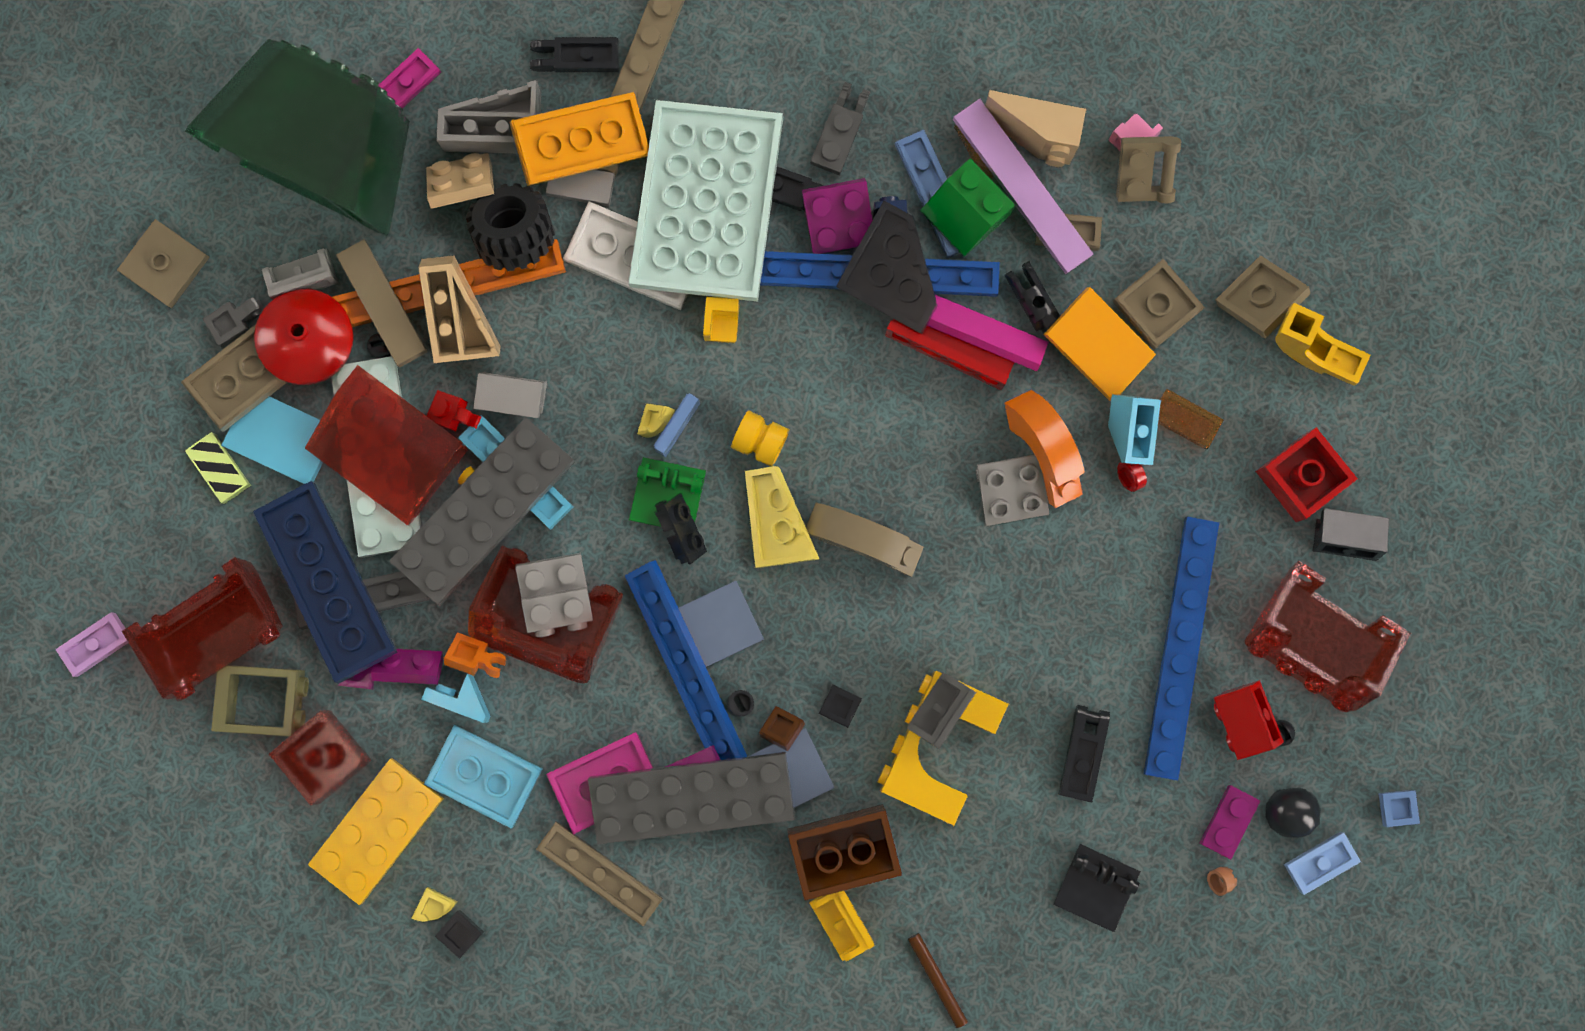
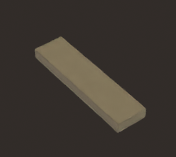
(381, 303)
(599, 873)

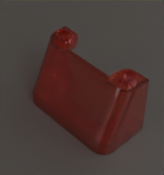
(499, 620)
(206, 631)

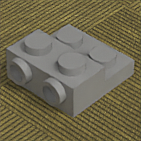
(554, 594)

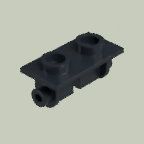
(687, 541)

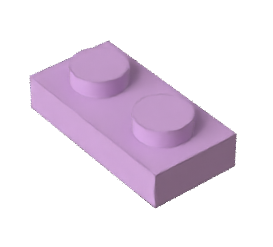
(93, 644)

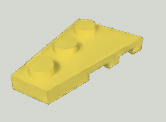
(775, 521)

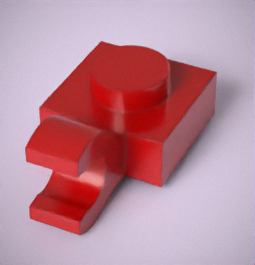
(450, 411)

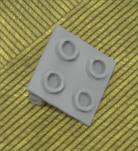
(1012, 490)

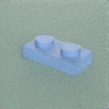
(1322, 863)

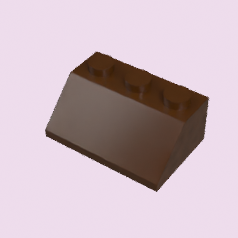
(844, 852)

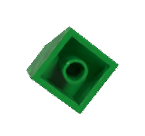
(967, 207)

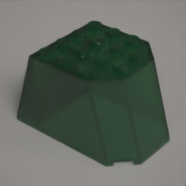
(311, 131)

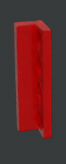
(954, 352)

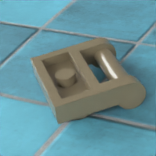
(1137, 166)

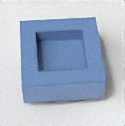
(1399, 808)

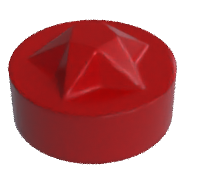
(1131, 476)

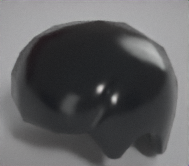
(1293, 812)

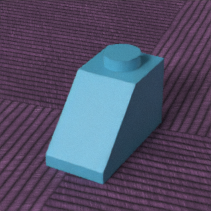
(1134, 427)

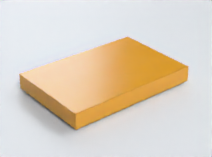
(1099, 344)

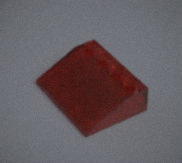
(384, 445)

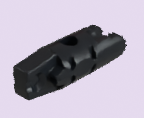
(1042, 317)

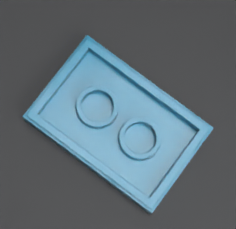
(277, 439)
(483, 776)

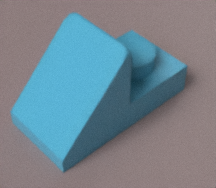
(468, 703)

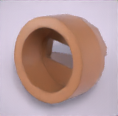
(1216, 884)

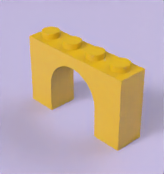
(907, 778)

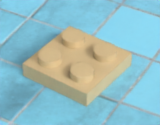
(459, 180)

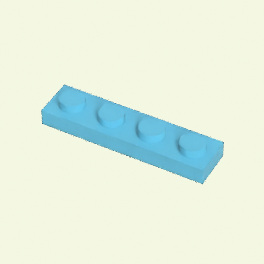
(484, 441)

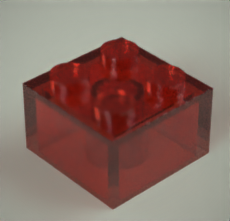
(320, 757)

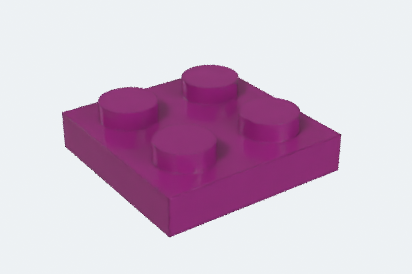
(837, 215)

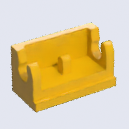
(842, 924)

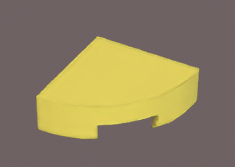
(654, 420)
(433, 906)

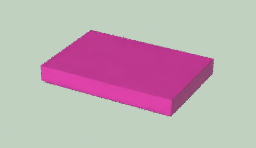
(571, 780)

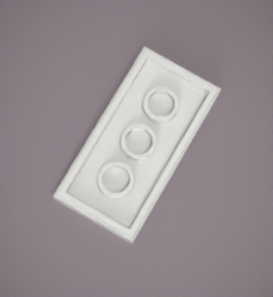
(606, 247)

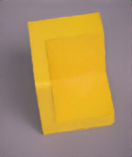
(721, 319)

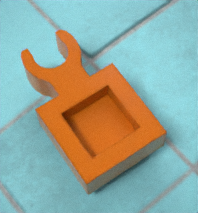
(470, 654)

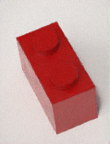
(1248, 720)

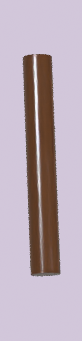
(937, 980)

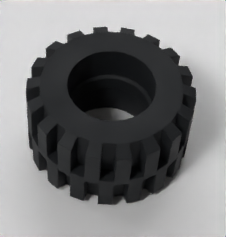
(510, 227)

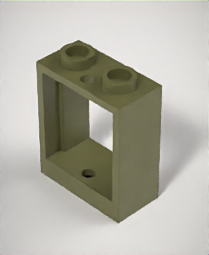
(226, 700)

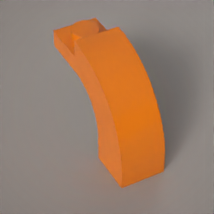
(1051, 443)

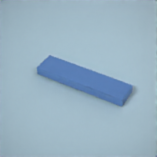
(924, 173)

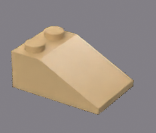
(1039, 126)

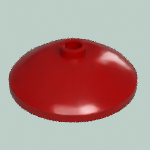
(315, 353)

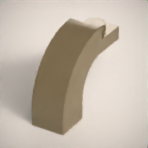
(864, 538)

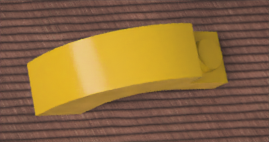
(1315, 349)

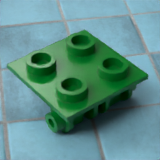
(662, 482)

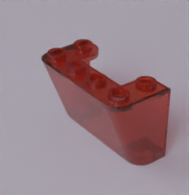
(1324, 643)

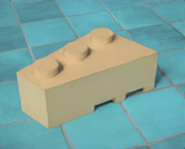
(453, 313)

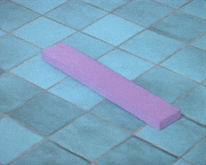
(1022, 186)

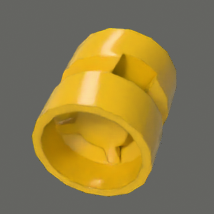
(760, 438)

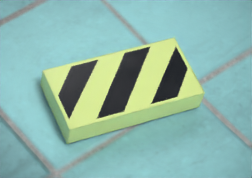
(217, 468)

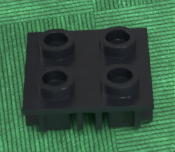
(1097, 888)

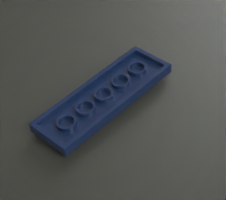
(325, 582)

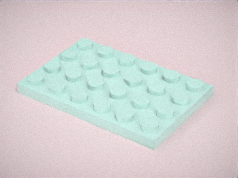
(706, 200)

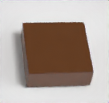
(781, 728)

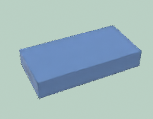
(676, 424)

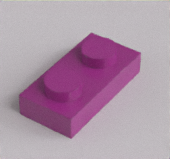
(410, 667)
(1229, 822)

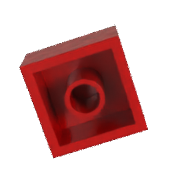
(1306, 475)

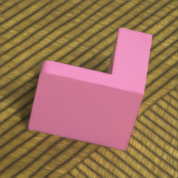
(1133, 128)

